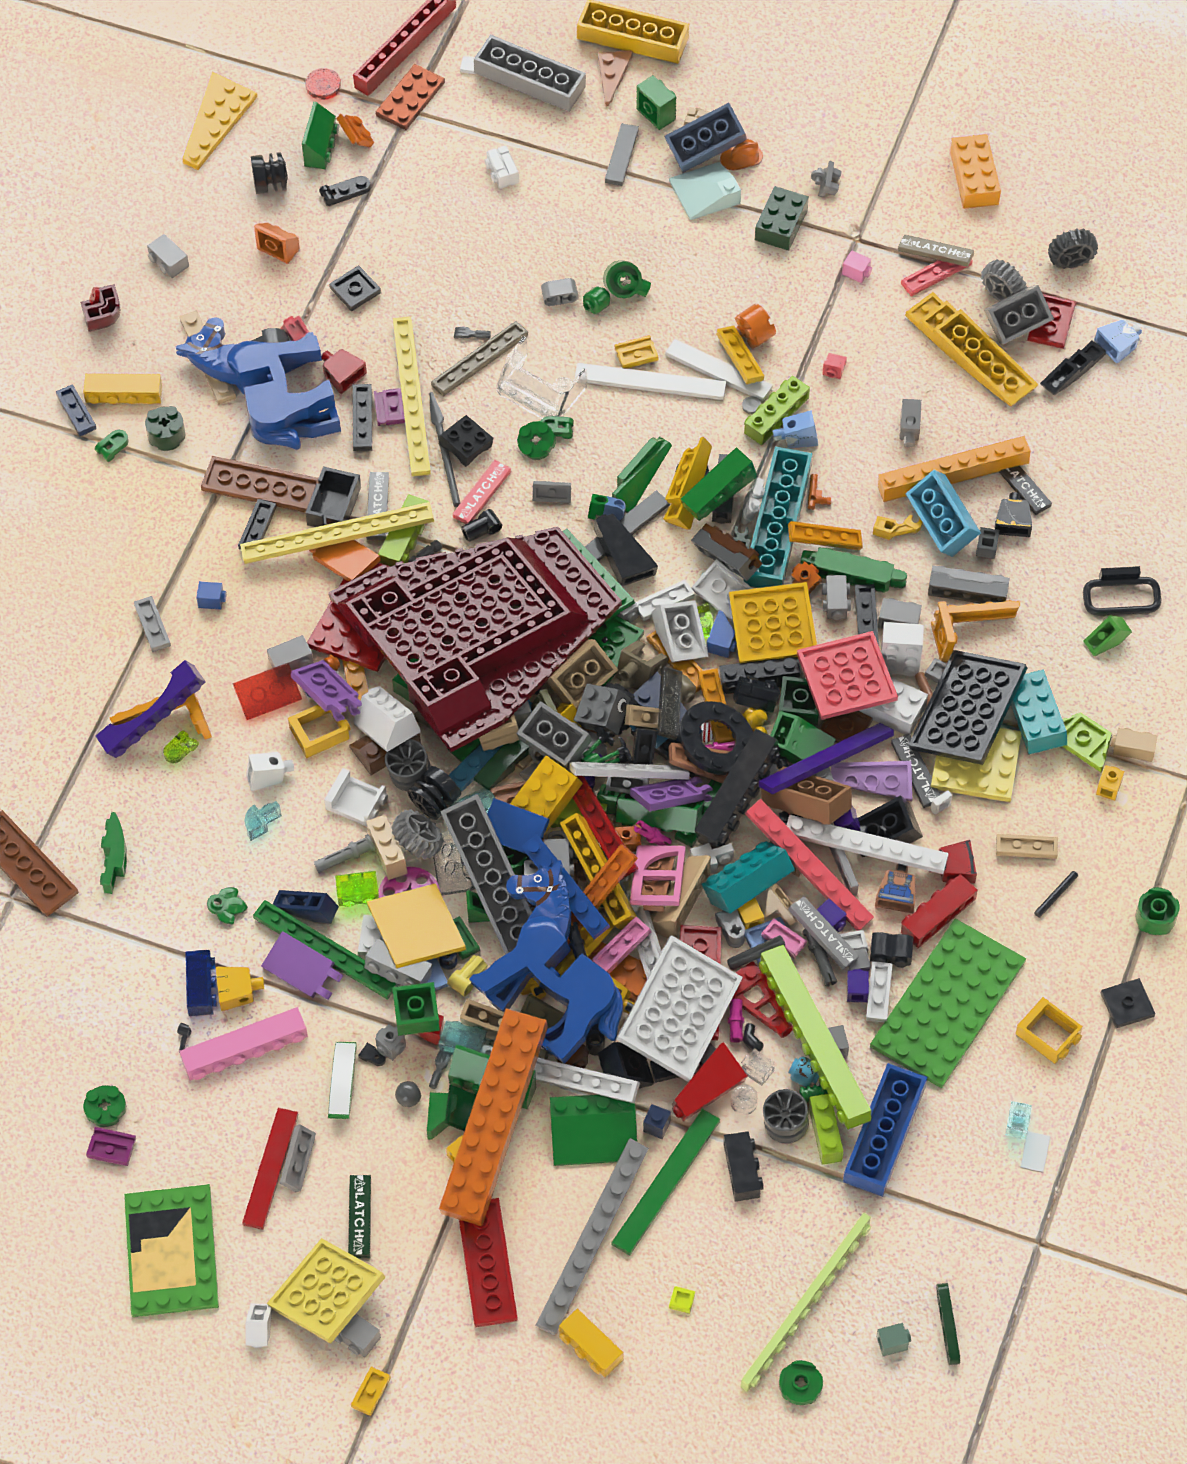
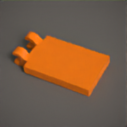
(346, 559)

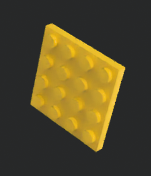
(772, 622)

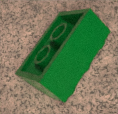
(319, 137)

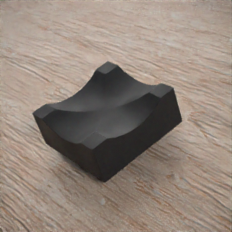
(466, 440)

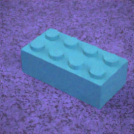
(943, 513)

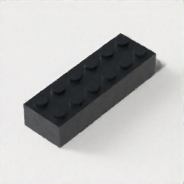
(738, 790)

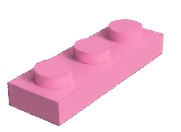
(622, 945)

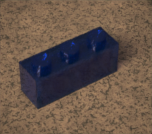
(200, 982)

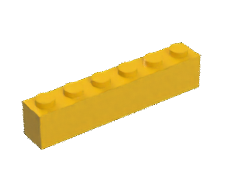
(593, 860)

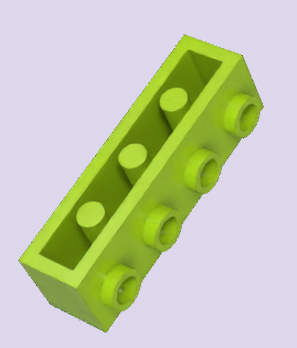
(780, 404)

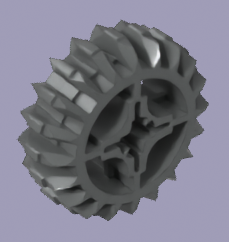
(1073, 248)

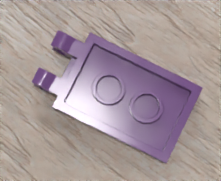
(327, 689)
(670, 793)
(300, 966)

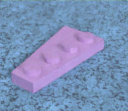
(880, 778)

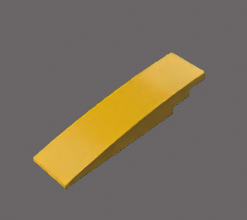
(971, 348)

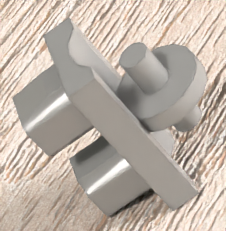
(823, 178)

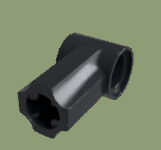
(486, 523)
(595, 1035)

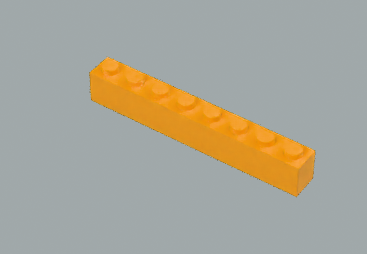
(957, 467)

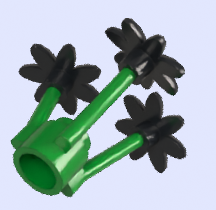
(604, 737)

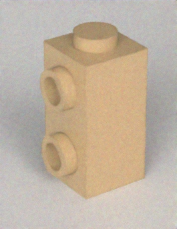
(1134, 744)

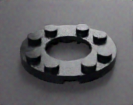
(695, 749)

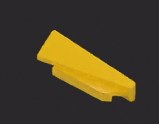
(688, 474)

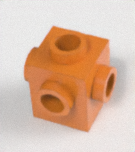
(810, 571)

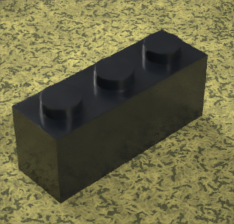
(742, 1166)

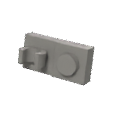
(551, 491)

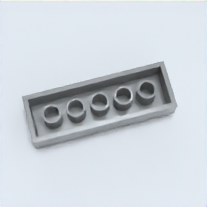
(529, 73)

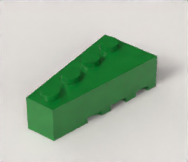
(719, 484)

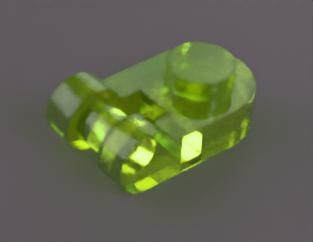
(706, 621)
(175, 752)

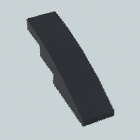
(1073, 368)

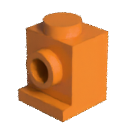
(629, 837)

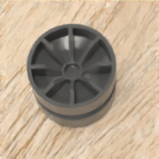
(407, 763)
(785, 1116)

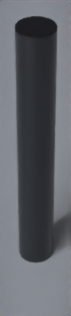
(1056, 894)

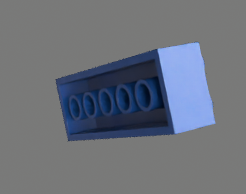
(885, 1134)

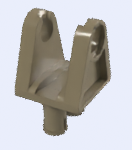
(635, 671)

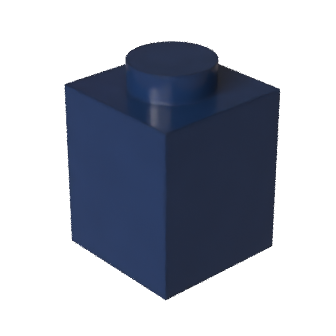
(657, 1121)

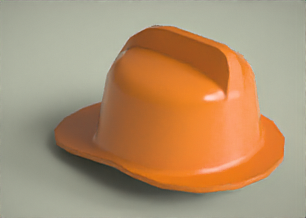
(742, 155)

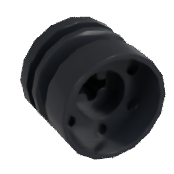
(268, 172)
(434, 792)

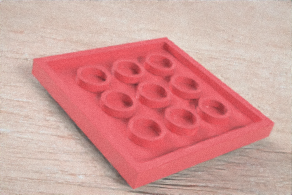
(847, 675)

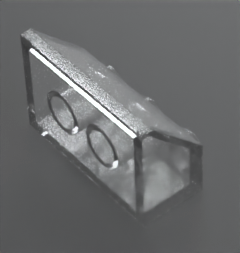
(450, 869)

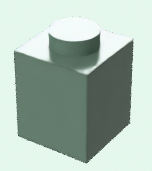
(893, 1339)

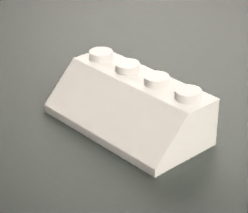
(385, 719)

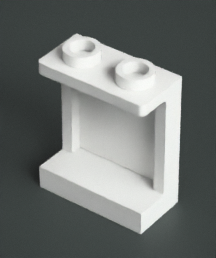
(354, 798)

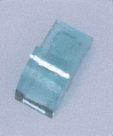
(257, 820)
(1018, 1120)

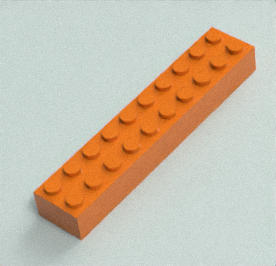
(493, 1117)

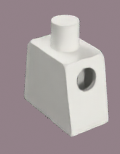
(266, 770)

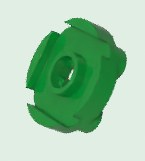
(544, 446)
(102, 1094)
(811, 1376)

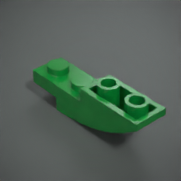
(115, 853)

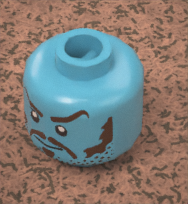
(802, 1072)

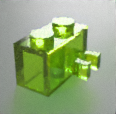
(356, 888)

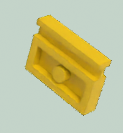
(636, 352)

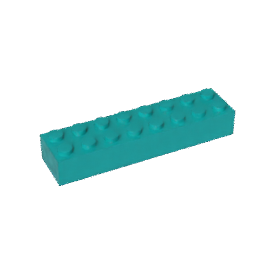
(779, 506)

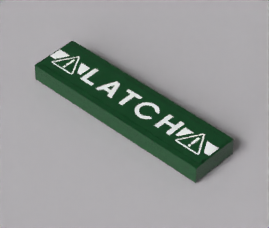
(359, 1216)

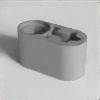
(559, 292)

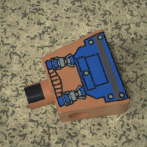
(897, 890)

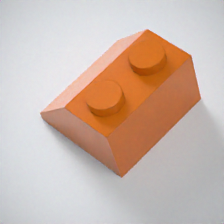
(276, 242)

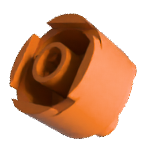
(754, 325)

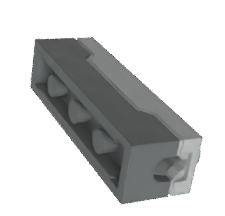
(967, 585)

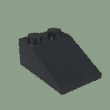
(892, 821)

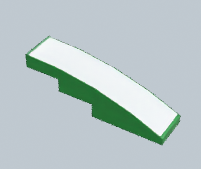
(342, 1080)

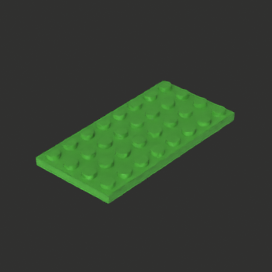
(948, 1003)

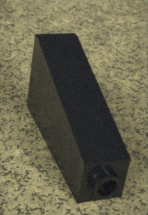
(623, 551)

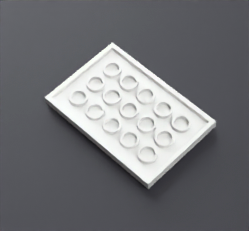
(679, 1008)

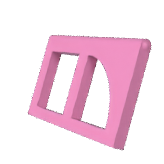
(647, 855)

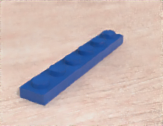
(579, 902)

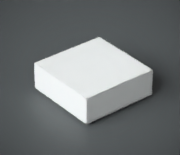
(941, 802)

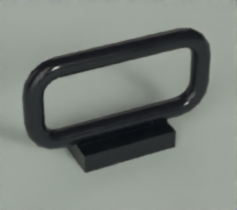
(1118, 577)

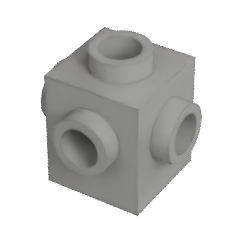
(389, 1043)

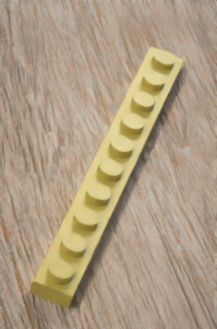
(411, 396)
(337, 533)

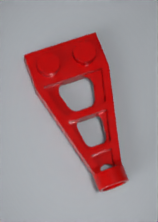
(753, 977)

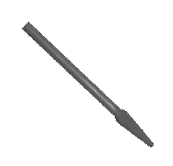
(437, 420)

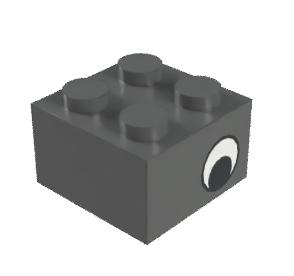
(602, 708)

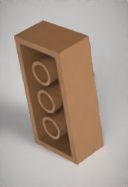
(812, 799)

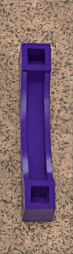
(183, 683)

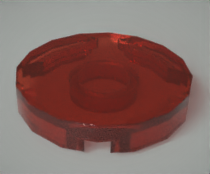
(323, 83)

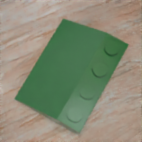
(590, 1129)

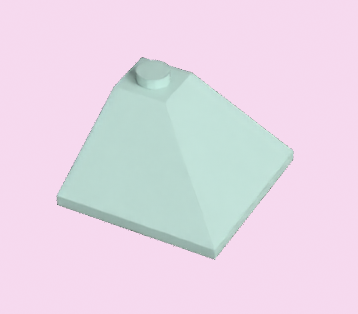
(706, 190)

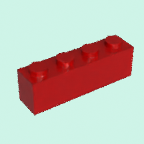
(939, 910)

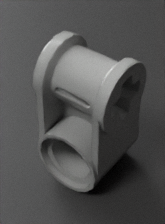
(731, 927)

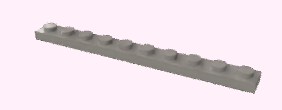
(591, 1237)

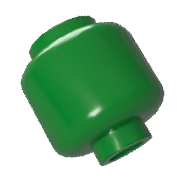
(596, 300)

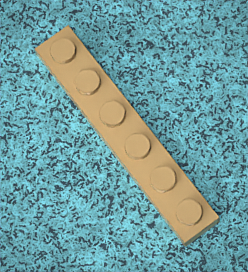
(222, 391)

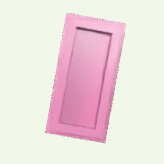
(793, 942)

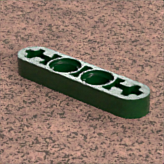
(948, 1324)

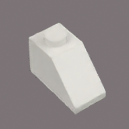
(258, 1325)

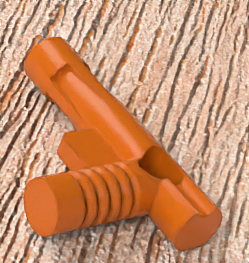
(816, 494)

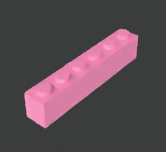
(243, 1044)

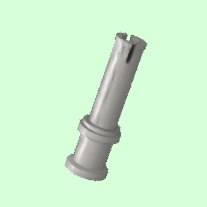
(353, 849)

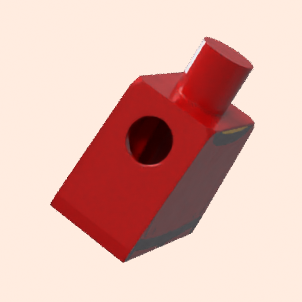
(959, 861)

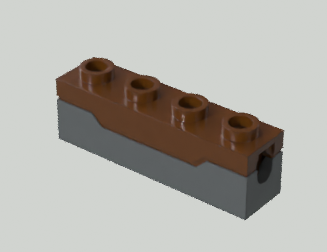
(726, 550)

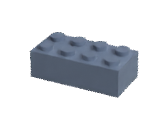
(705, 137)

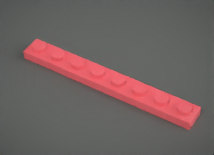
(809, 864)

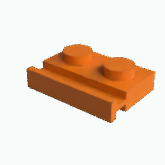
(355, 130)

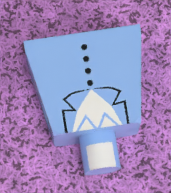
(1118, 339)
(798, 431)

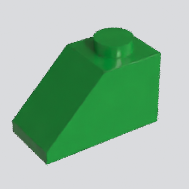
(436, 1114)

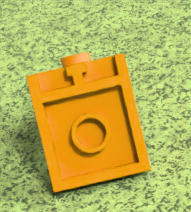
(947, 615)
(192, 704)

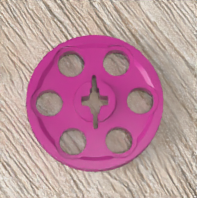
(413, 874)

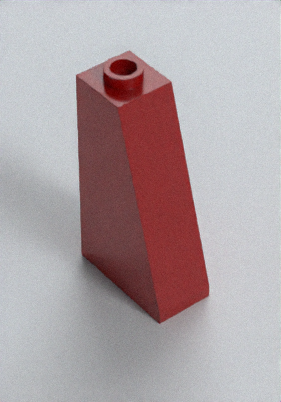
(712, 1081)

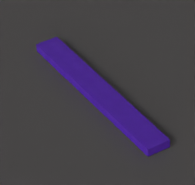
(826, 758)

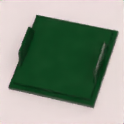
(459, 1107)

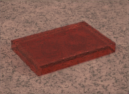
(267, 691)

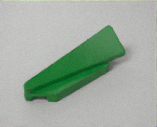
(640, 471)

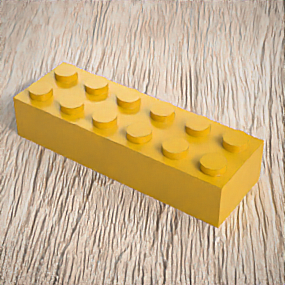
(633, 31)

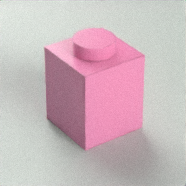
(857, 267)

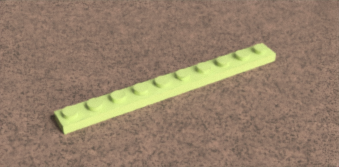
(802, 1308)

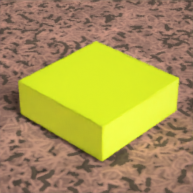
(682, 1299)

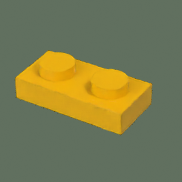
(370, 1391)

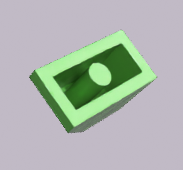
(1107, 635)

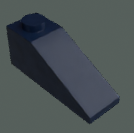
(307, 905)

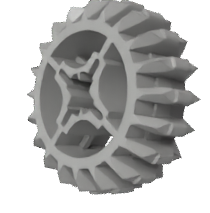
(1002, 279)
(417, 834)

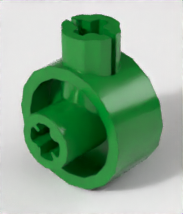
(632, 283)

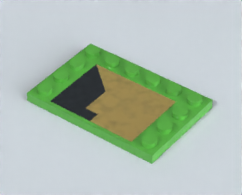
(171, 1250)

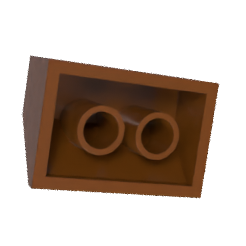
(371, 754)

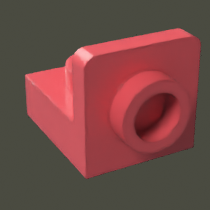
(294, 328)
(834, 365)

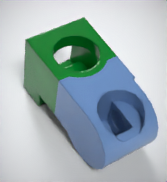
(606, 505)

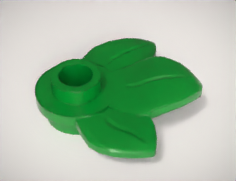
(229, 904)

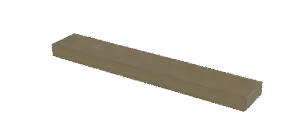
(479, 358)

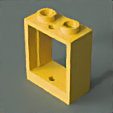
(322, 743)
(1059, 1017)

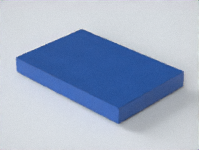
(515, 825)

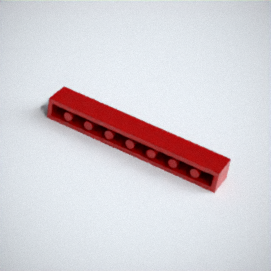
(401, 44)

